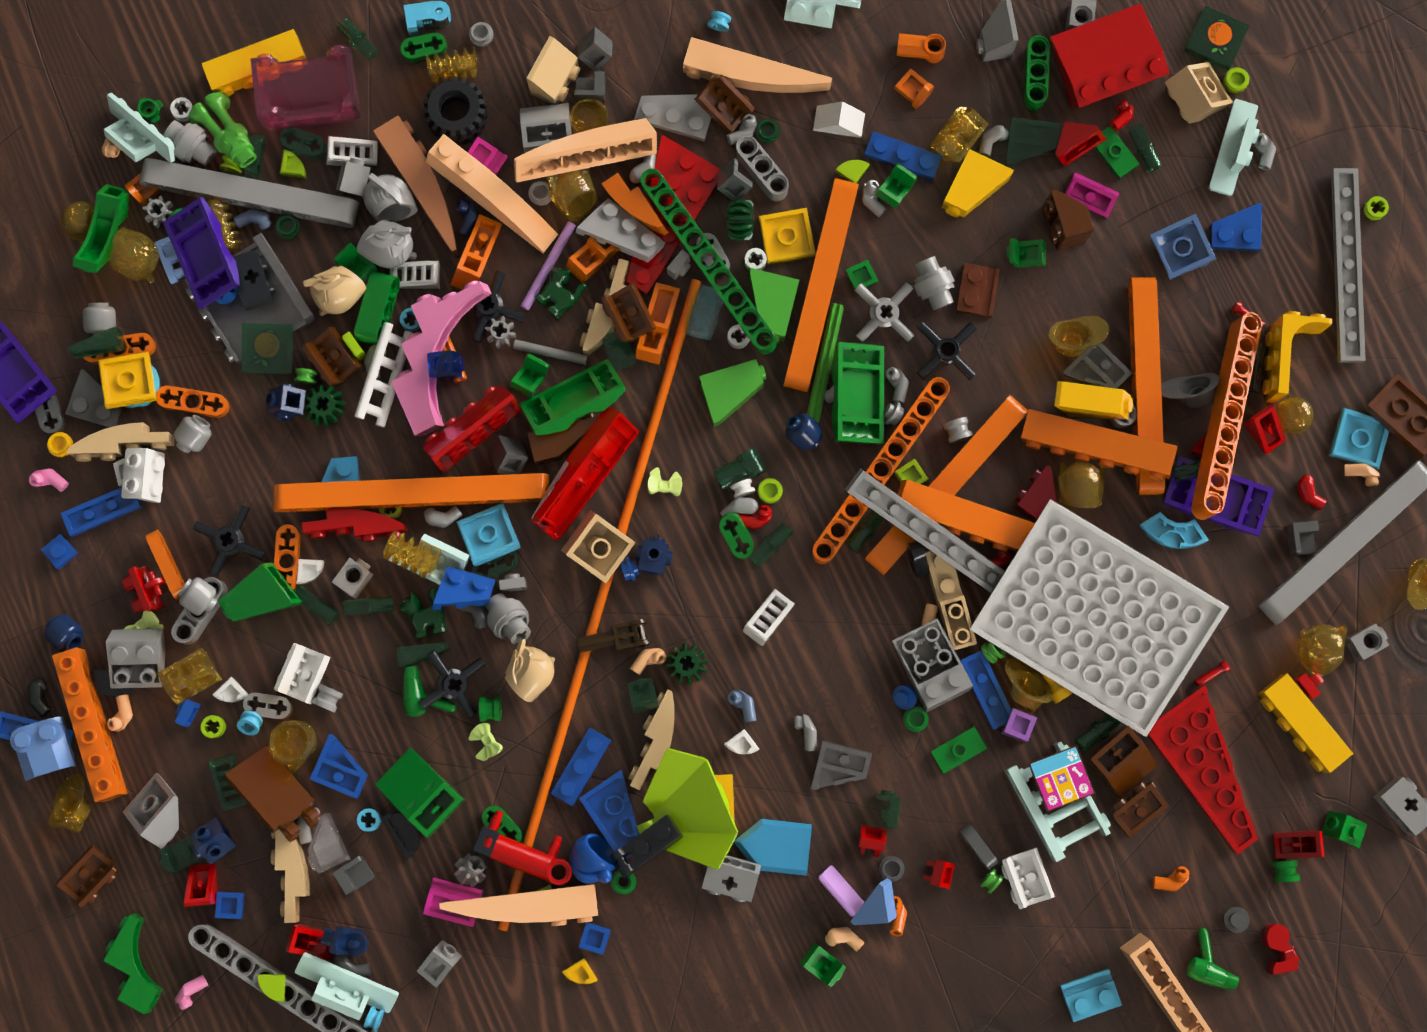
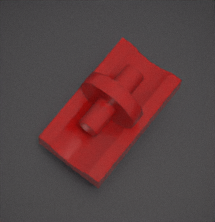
(147, 588)

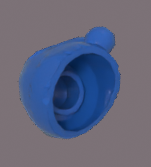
(591, 859)

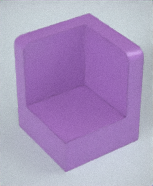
(1019, 725)

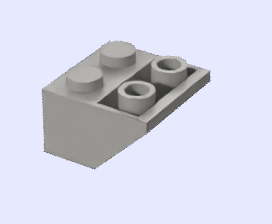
(544, 125)
(135, 657)

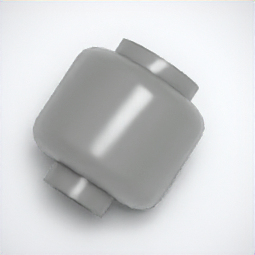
(98, 317)
(192, 434)
(197, 596)

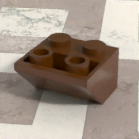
(1067, 219)
(1122, 761)

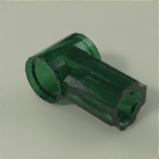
(746, 466)

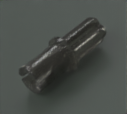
(1257, 369)

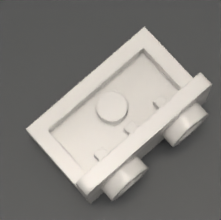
(143, 474)
(301, 673)
(1027, 878)

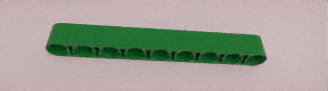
(700, 252)

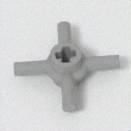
(875, 311)

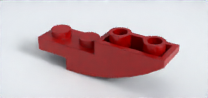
(366, 525)

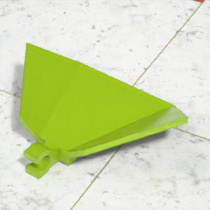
(696, 803)

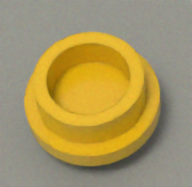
(59, 443)

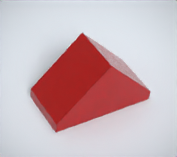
(1077, 140)
(1266, 429)
(1298, 844)
(201, 885)
(308, 940)

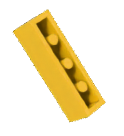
(234, 69)
(1305, 724)

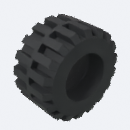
(451, 92)

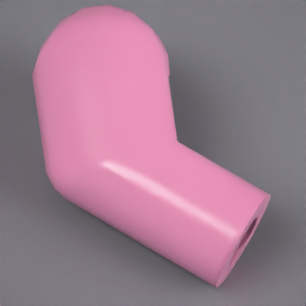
(48, 477)
(189, 988)

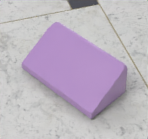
(841, 890)

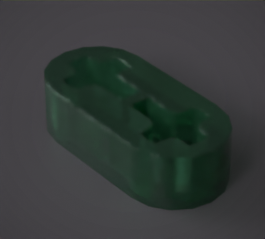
(259, 143)
(301, 148)
(501, 569)

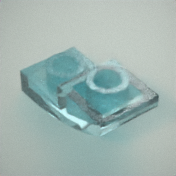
(704, 313)

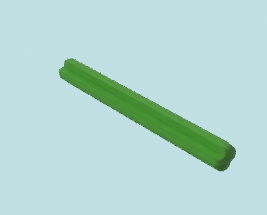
(825, 361)

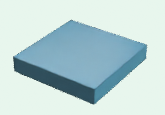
(1358, 439)
(488, 534)

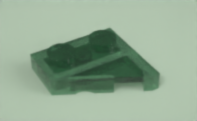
(1030, 138)

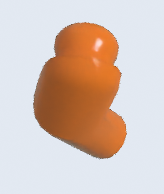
(1173, 881)
(899, 922)

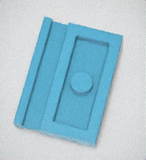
(1090, 995)

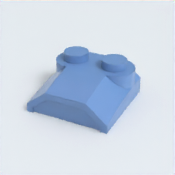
(1183, 247)
(42, 747)

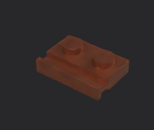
(977, 290)

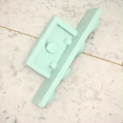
(815, 11)
(134, 134)
(1235, 147)
(449, 557)
(344, 989)

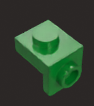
(896, 186)
(1026, 253)
(355, 262)
(530, 376)
(1344, 828)
(823, 965)

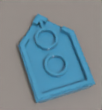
(777, 846)

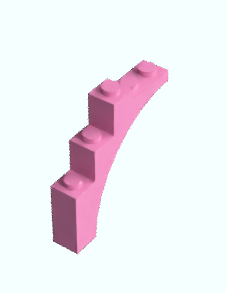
(437, 320)

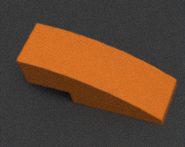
(634, 203)
(590, 259)
(661, 310)

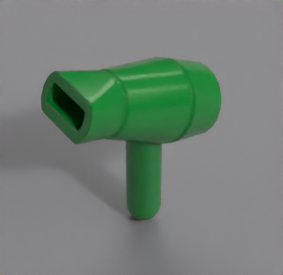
(414, 692)
(1205, 971)

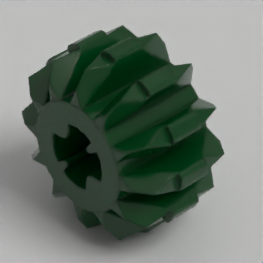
(740, 220)
(331, 399)
(694, 660)

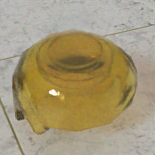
(588, 115)
(77, 219)
(1295, 415)

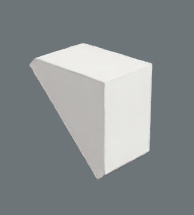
(839, 119)

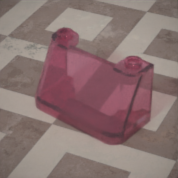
(305, 90)

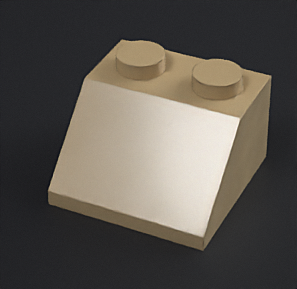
(553, 72)
(1197, 92)
(598, 546)

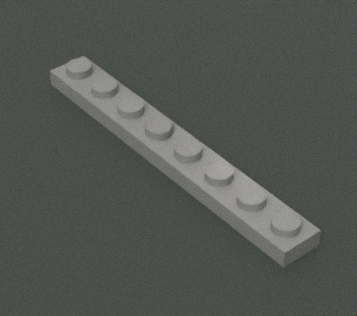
(1348, 265)
(925, 530)

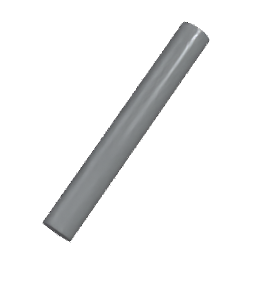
(550, 352)

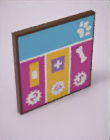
(1061, 778)

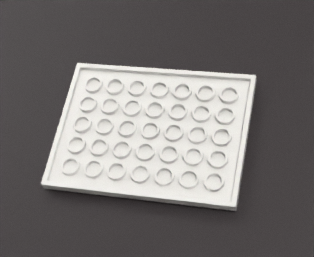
(1099, 618)

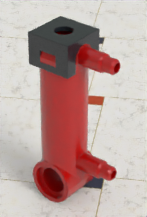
(518, 855)

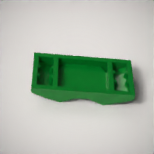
(858, 393)
(573, 399)

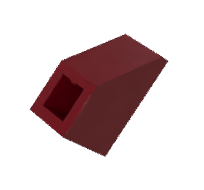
(1034, 500)

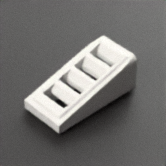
(336, 160)
(433, 283)
(755, 633)

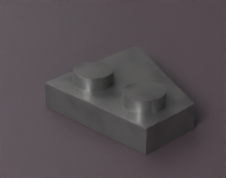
(840, 765)

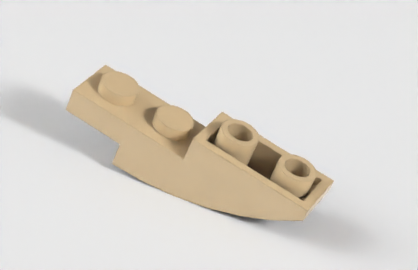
(599, 322)
(111, 442)
(950, 602)
(660, 730)
(296, 881)

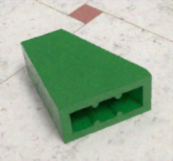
(259, 594)

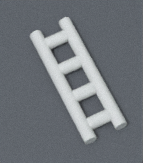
(371, 382)

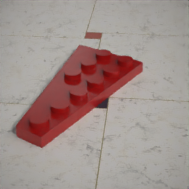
(693, 183)
(1199, 757)

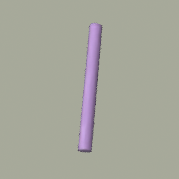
(548, 265)

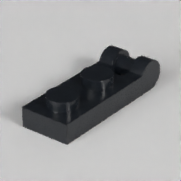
(646, 846)

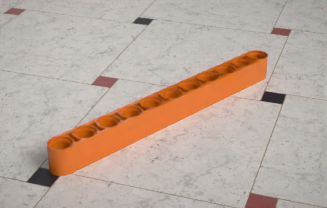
(410, 492)

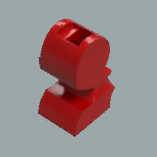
(1277, 938)

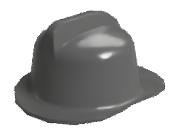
(1193, 390)

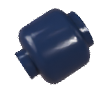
(803, 431)
(63, 633)

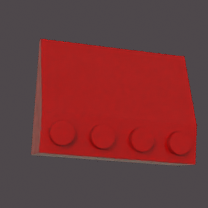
(1108, 56)
(471, 428)

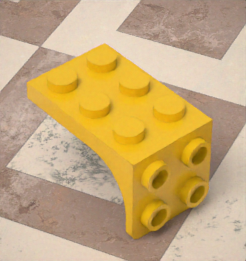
(1279, 355)

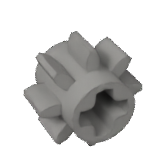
(152, 208)
(496, 327)
(470, 870)

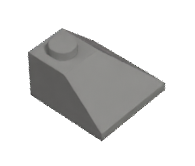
(999, 34)
(154, 812)

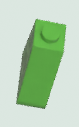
(774, 300)
(731, 388)

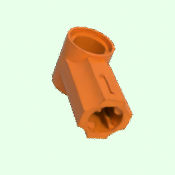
(918, 47)

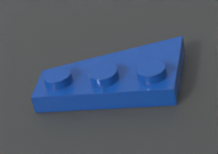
(612, 811)

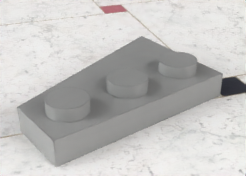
(675, 114)
(617, 227)

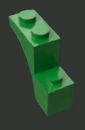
(109, 212)
(123, 953)

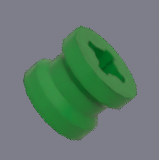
(490, 709)
(1285, 871)

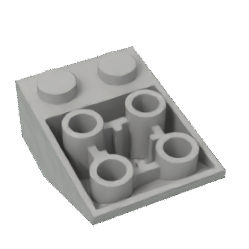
(932, 665)

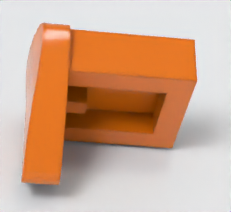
(914, 88)
(141, 192)

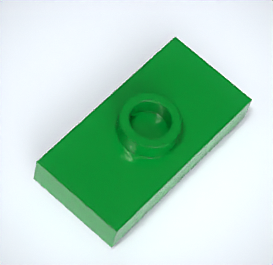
(1116, 154)
(958, 750)

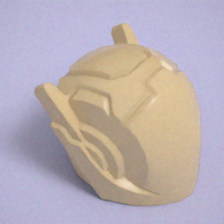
(335, 290)
(529, 671)

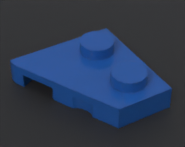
(1238, 231)
(463, 589)
(339, 769)

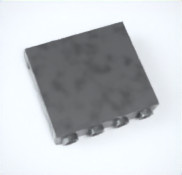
(285, 309)

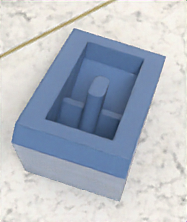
(878, 907)

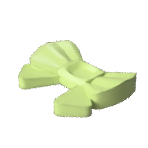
(655, 483)
(148, 621)
(491, 747)

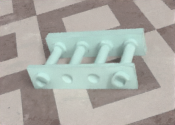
(1045, 822)

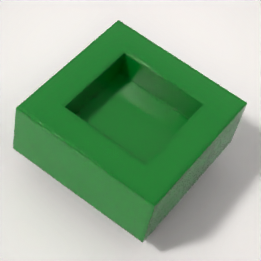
(862, 274)

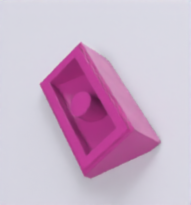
(1092, 194)

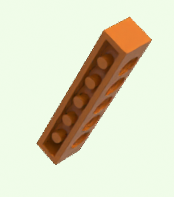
(89, 725)

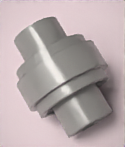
(190, 143)
(934, 283)
(508, 618)

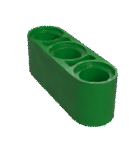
(1038, 62)
(376, 306)

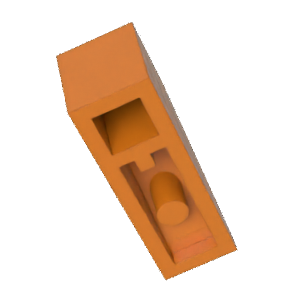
(476, 252)

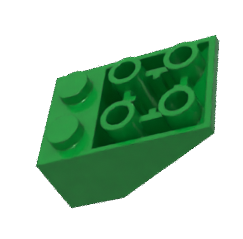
(419, 793)

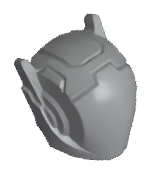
(389, 198)
(386, 244)

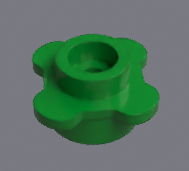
(155, 106)

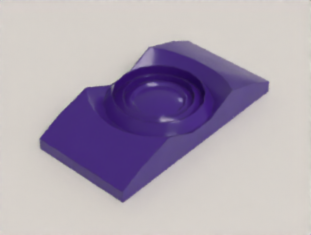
(202, 252)
(21, 379)
(1243, 508)

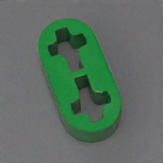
(423, 42)
(731, 538)
(506, 821)

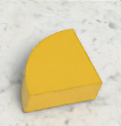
(580, 973)

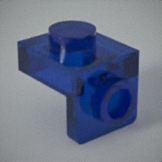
(445, 364)

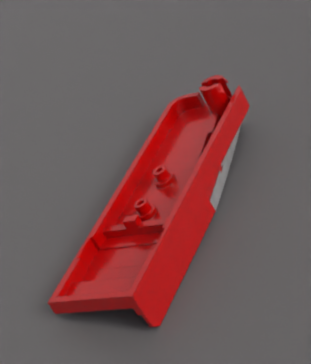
(584, 472)

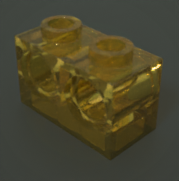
(959, 134)
(189, 676)

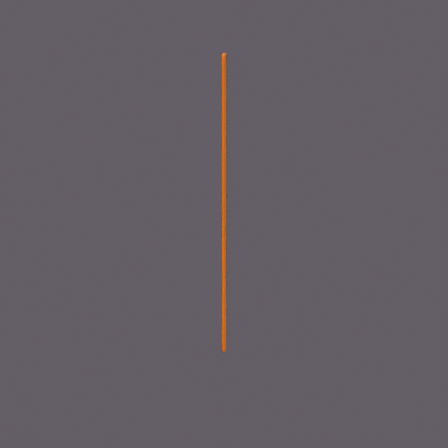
(604, 587)

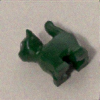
(561, 297)
(424, 617)

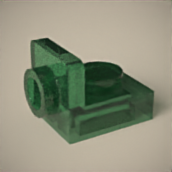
(619, 352)
(642, 695)
(891, 813)
(178, 856)

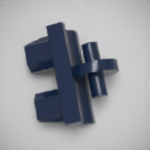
(345, 941)

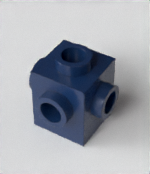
(285, 402)
(653, 565)
(212, 841)

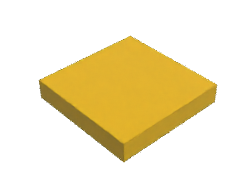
(787, 236)
(127, 380)

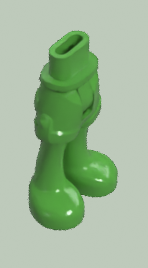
(230, 141)

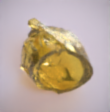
(572, 193)
(134, 255)
(1081, 485)
(1322, 648)
(292, 743)

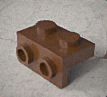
(724, 102)
(628, 313)
(332, 357)
(1138, 809)
(88, 876)

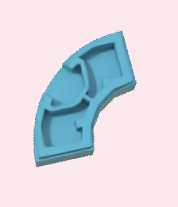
(1172, 533)

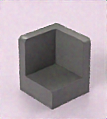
(595, 49)
(591, 87)
(732, 182)
(508, 455)
(1301, 537)
(354, 875)

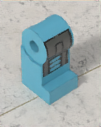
(426, 15)

